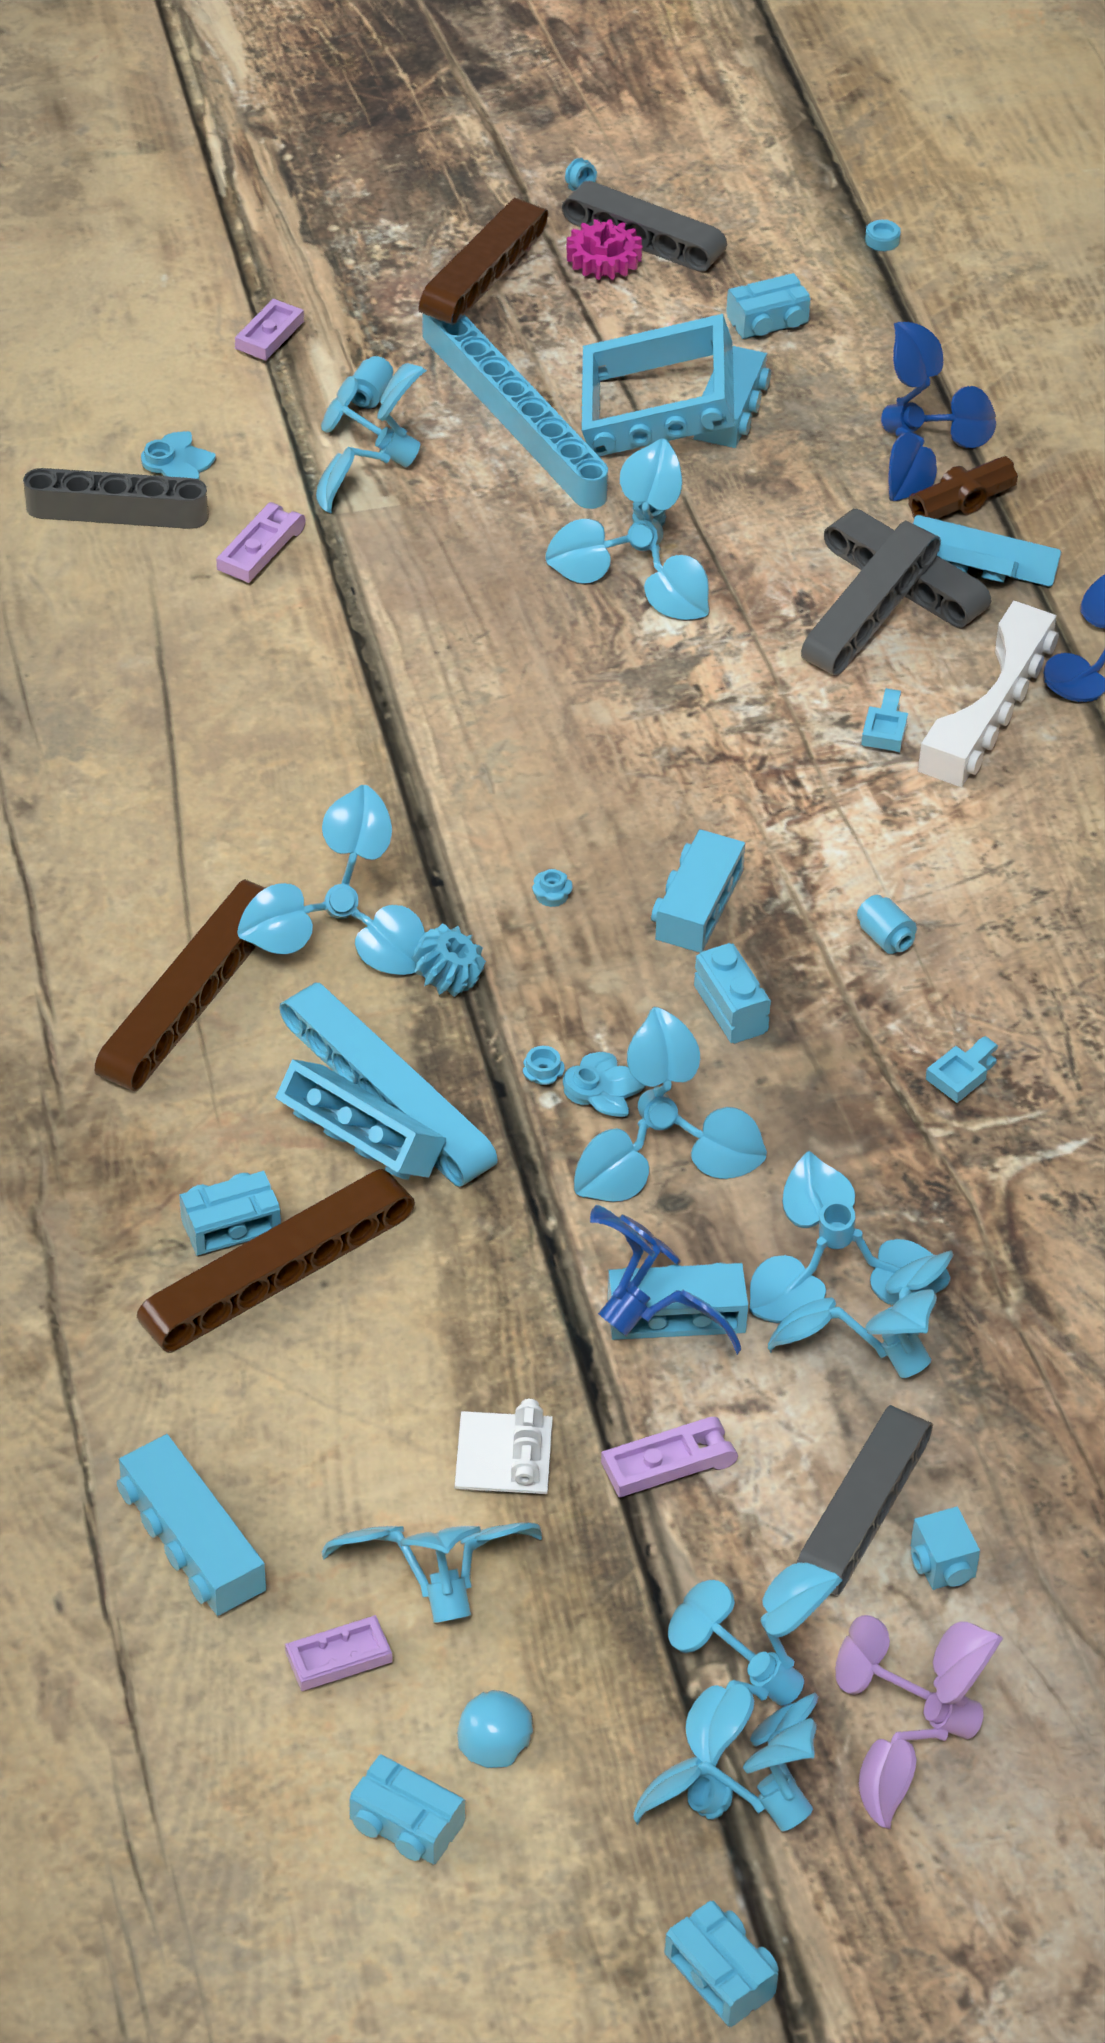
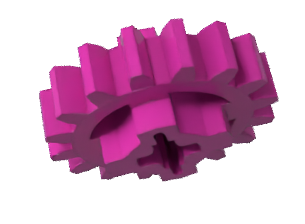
(604, 249)

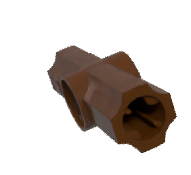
(964, 489)

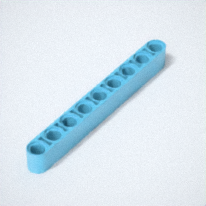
(520, 409)

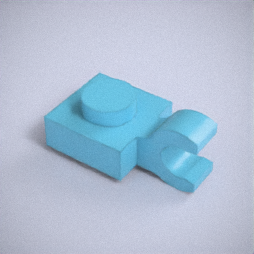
(885, 725)
(960, 1071)

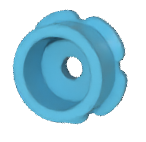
(578, 172)
(552, 887)
(543, 1065)
(709, 1796)

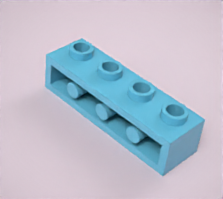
(360, 1119)
(191, 1525)

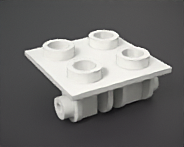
(505, 1450)

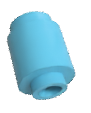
(372, 379)
(886, 924)

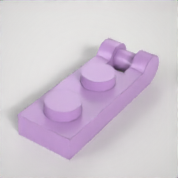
(259, 542)
(668, 1456)

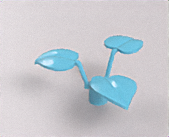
(393, 442)
(581, 551)
(280, 921)
(659, 1054)
(826, 1197)
(897, 1324)
(446, 1591)
(721, 1712)
(788, 1740)

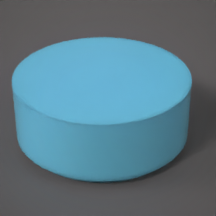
(882, 235)

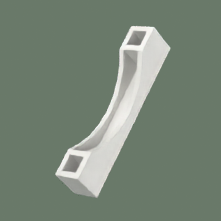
(959, 740)

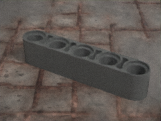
(661, 230)
(116, 498)
(940, 589)
(870, 598)
(867, 1494)

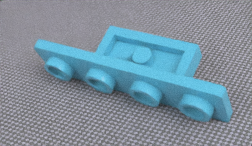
(993, 553)

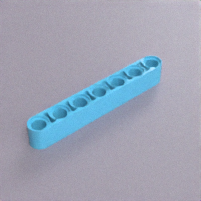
(370, 1063)

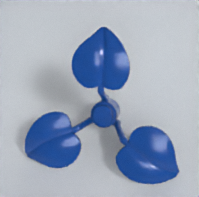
(915, 359)
(1071, 674)
(630, 1302)

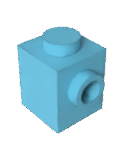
(944, 1548)

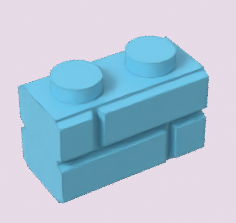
(768, 306)
(732, 993)
(229, 1212)
(406, 1810)
(722, 1962)

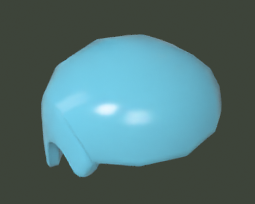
(494, 1729)

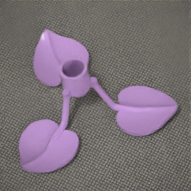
(957, 1662)

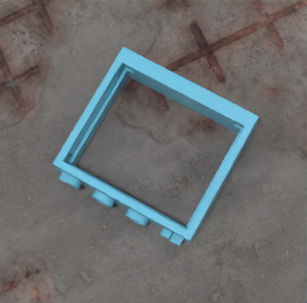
(651, 351)

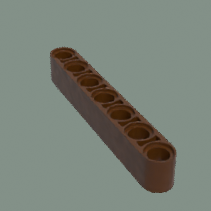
(483, 261)
(179, 995)
(275, 1260)

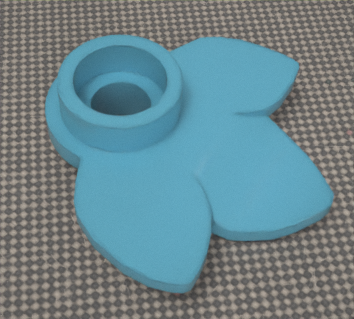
(176, 457)
(601, 1084)

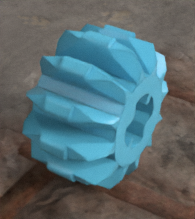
(448, 960)

